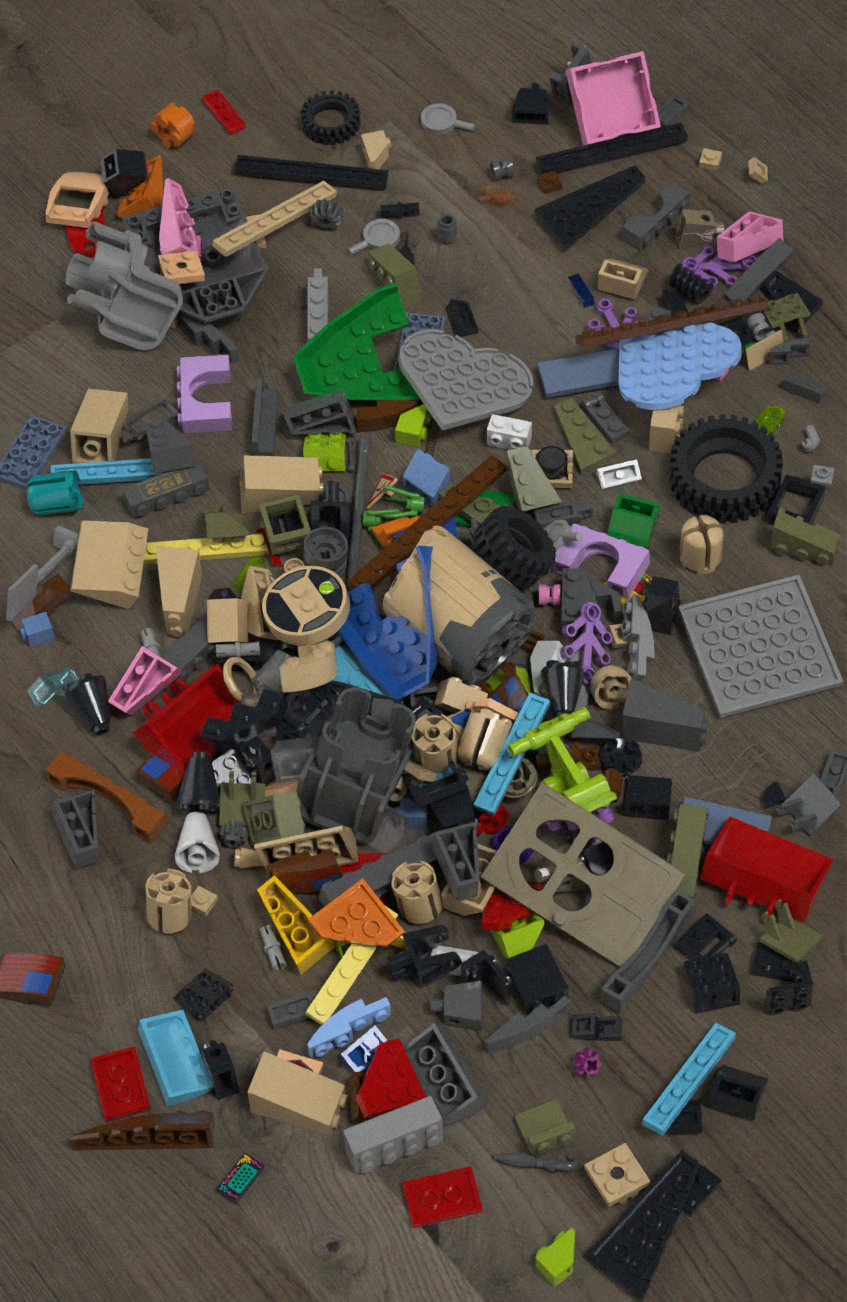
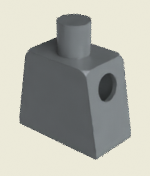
(460, 1005)

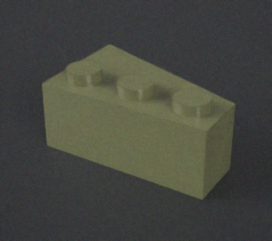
(395, 268)
(803, 540)

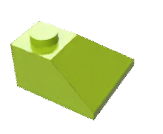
(520, 936)

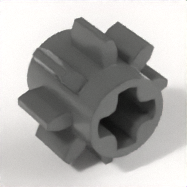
(234, 833)

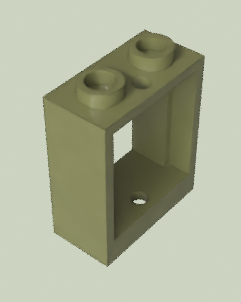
(280, 542)

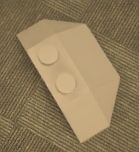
(254, 589)

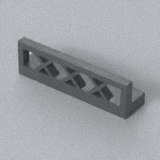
(264, 420)

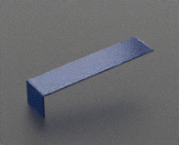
(582, 290)

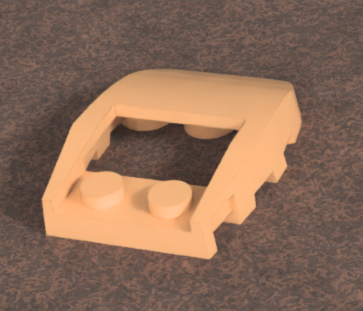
(76, 216)

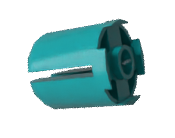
(54, 493)

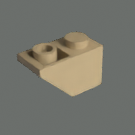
(454, 694)

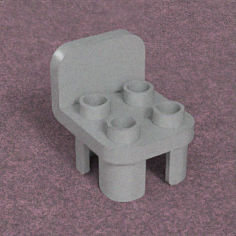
(123, 292)

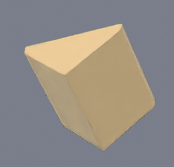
(227, 620)

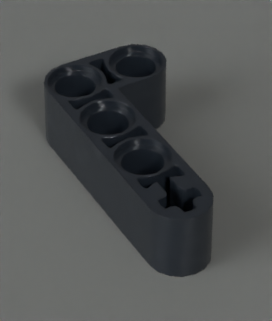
(267, 650)

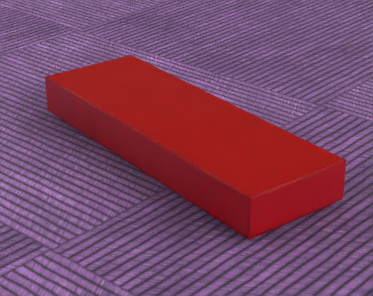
(223, 112)

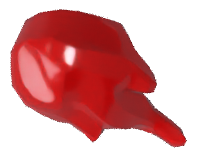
(492, 823)

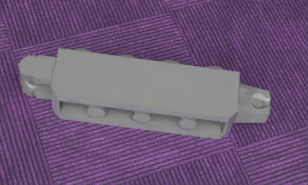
(317, 303)

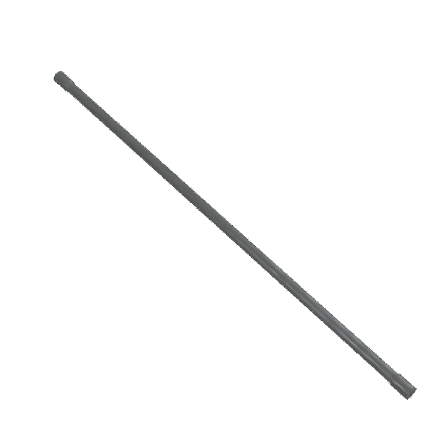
(357, 521)

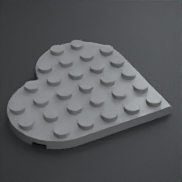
(461, 381)

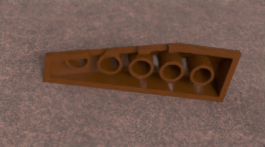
(151, 1131)

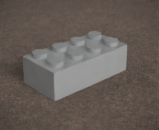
(393, 1135)

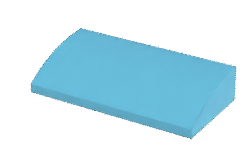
(174, 1057)

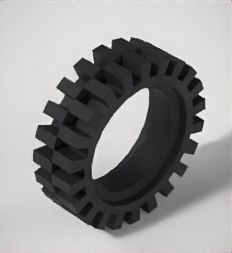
(330, 101)

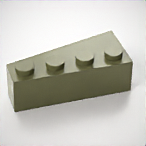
(688, 844)

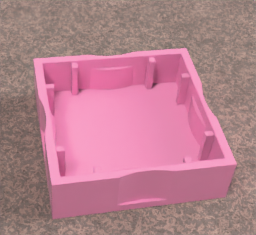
(613, 98)

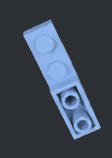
(339, 1028)

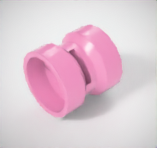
(544, 594)

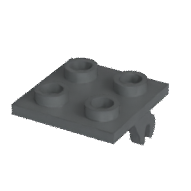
(811, 805)

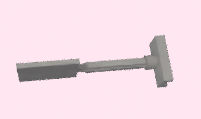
(26, 586)

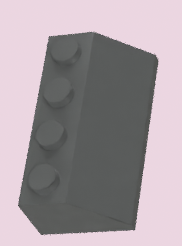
(445, 1074)

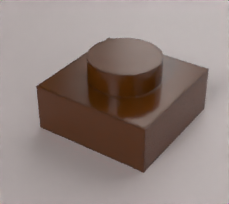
(549, 182)

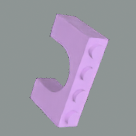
(195, 373)
(631, 559)

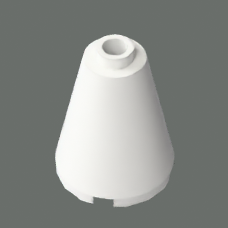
(197, 845)

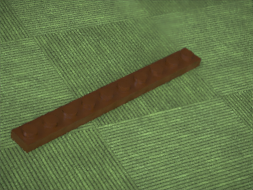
(665, 322)
(438, 515)

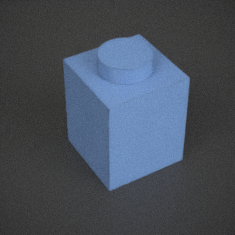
(37, 629)
(415, 817)

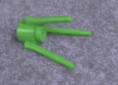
(413, 502)
(374, 518)

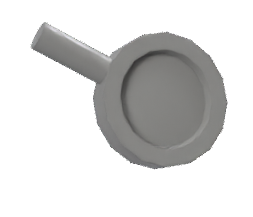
(442, 119)
(376, 234)
(561, 532)

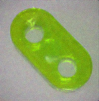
(766, 420)
(254, 561)

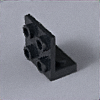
(648, 796)
(485, 967)
(712, 982)
(791, 996)

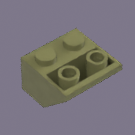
(224, 522)

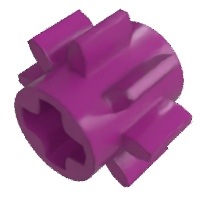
(586, 1062)

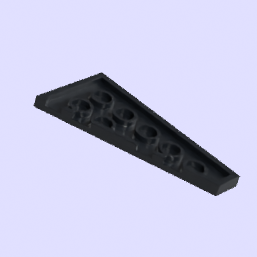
(581, 210)
(640, 1236)

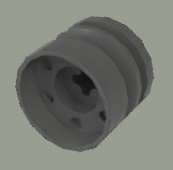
(326, 549)

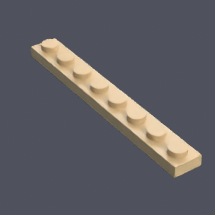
(272, 219)

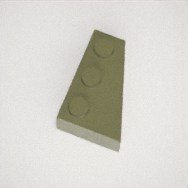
(528, 481)

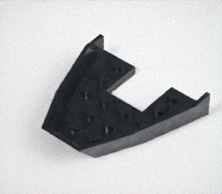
(312, 708)

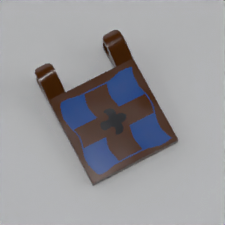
(510, 692)

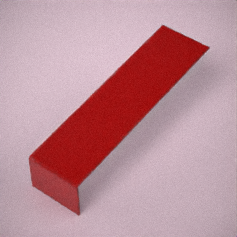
(275, 558)

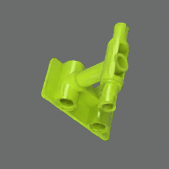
(567, 776)

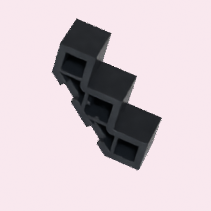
(244, 722)
(595, 855)

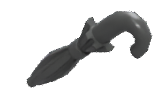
(551, 1164)

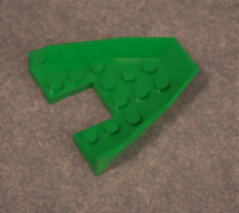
(345, 355)

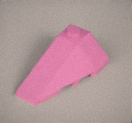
(176, 225)

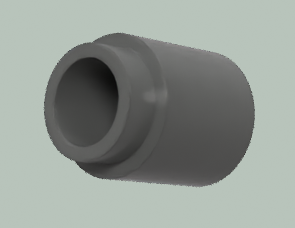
(447, 228)
(209, 251)

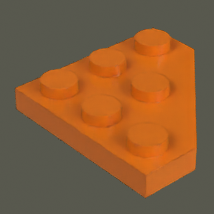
(357, 918)

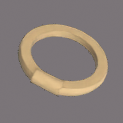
(228, 676)

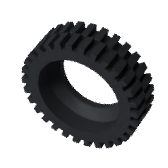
(733, 438)

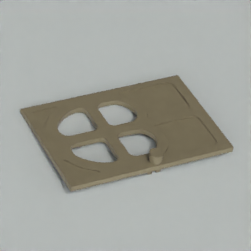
(622, 900)

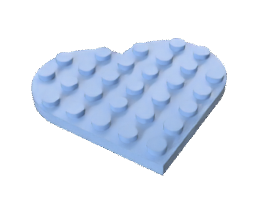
(670, 364)

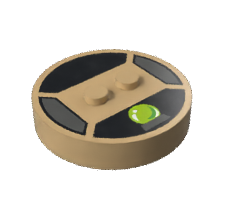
(306, 605)

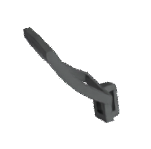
(131, 434)

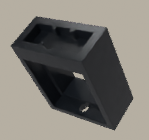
(800, 487)

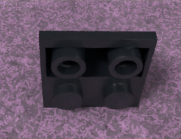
(123, 170)
(737, 1092)

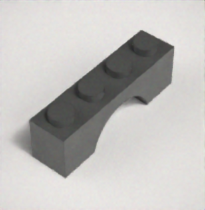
(642, 230)

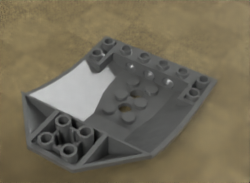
(231, 279)

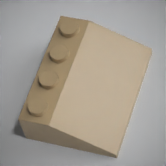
(109, 561)
(338, 839)

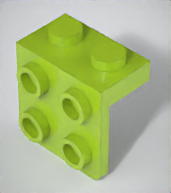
(327, 448)

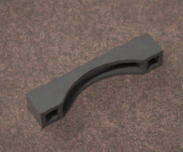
(629, 978)

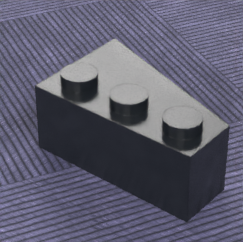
(662, 604)

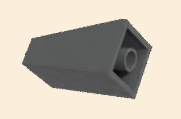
(662, 719)

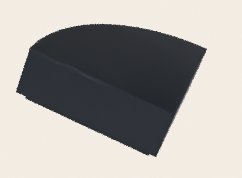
(773, 796)

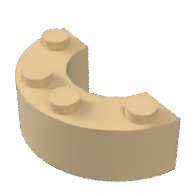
(312, 669)

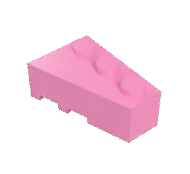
(748, 236)
(143, 681)

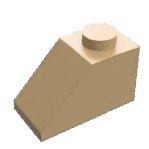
(375, 148)

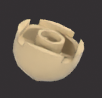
(610, 686)

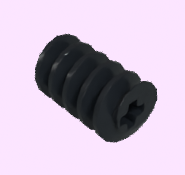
(688, 285)

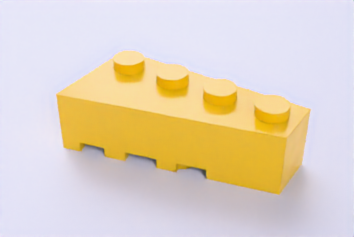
(293, 926)

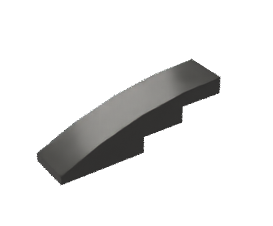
(760, 271)
(206, 333)
(590, 729)
(521, 1029)

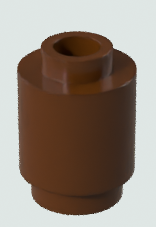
(614, 780)

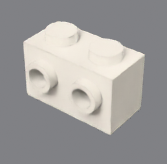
(508, 432)

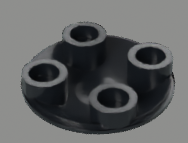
(621, 755)

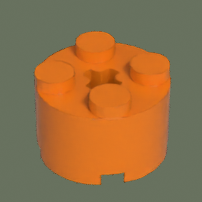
(173, 125)

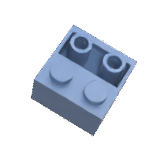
(426, 477)

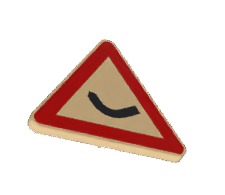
(379, 490)

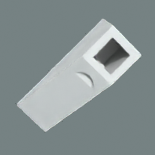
(544, 652)

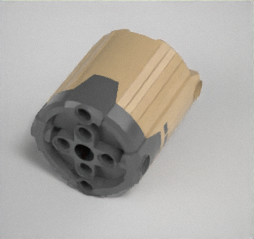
(473, 607)

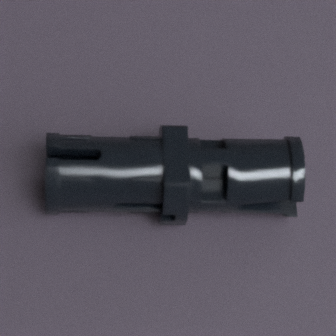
(399, 209)

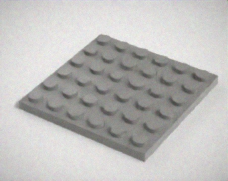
(760, 646)

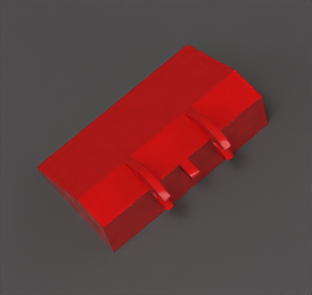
(176, 727)
(765, 868)

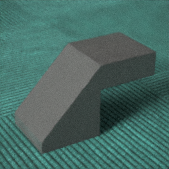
(608, 597)

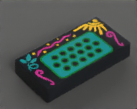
(240, 1178)

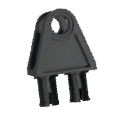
(332, 501)
(428, 968)

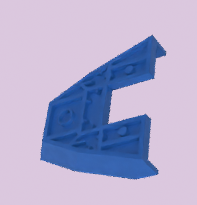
(387, 648)

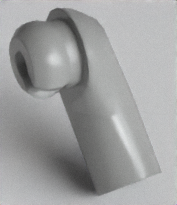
(812, 440)

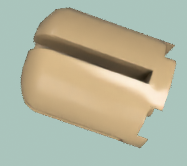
(701, 544)
(483, 739)
(435, 742)
(417, 892)
(168, 901)

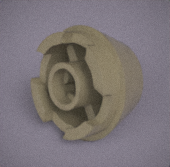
(523, 781)

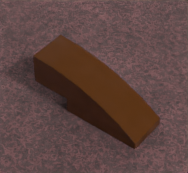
(384, 415)
(47, 598)

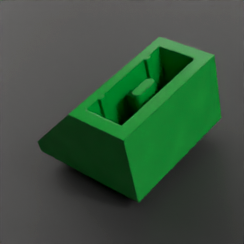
(634, 520)

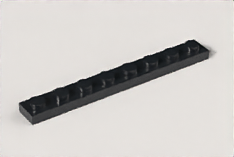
(612, 148)
(311, 172)

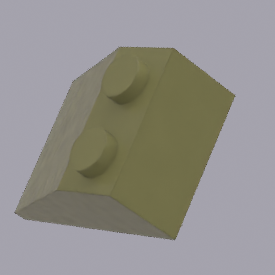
(273, 817)

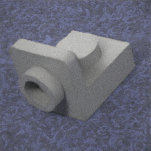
(823, 476)

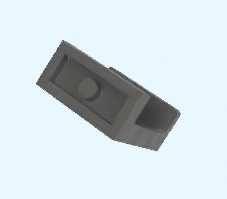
(559, 82)

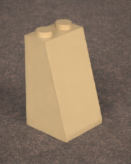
(98, 426)
(276, 478)
(179, 585)
(296, 1095)

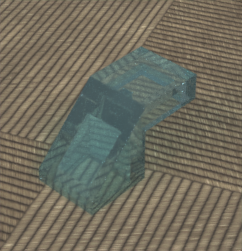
(51, 684)

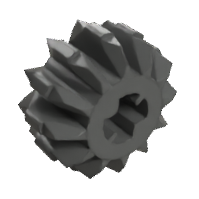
(326, 214)

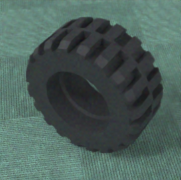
(515, 546)

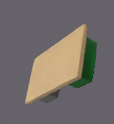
(759, 353)

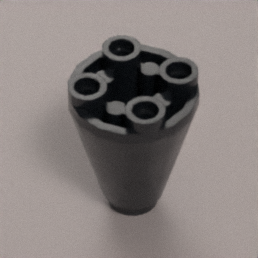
(562, 685)
(90, 702)
(199, 785)

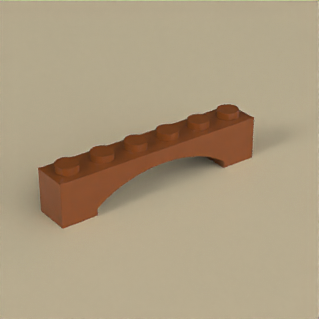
(68, 772)

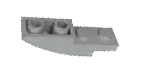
(638, 632)

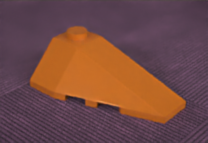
(147, 194)

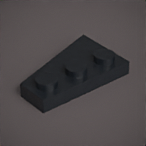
(780, 286)

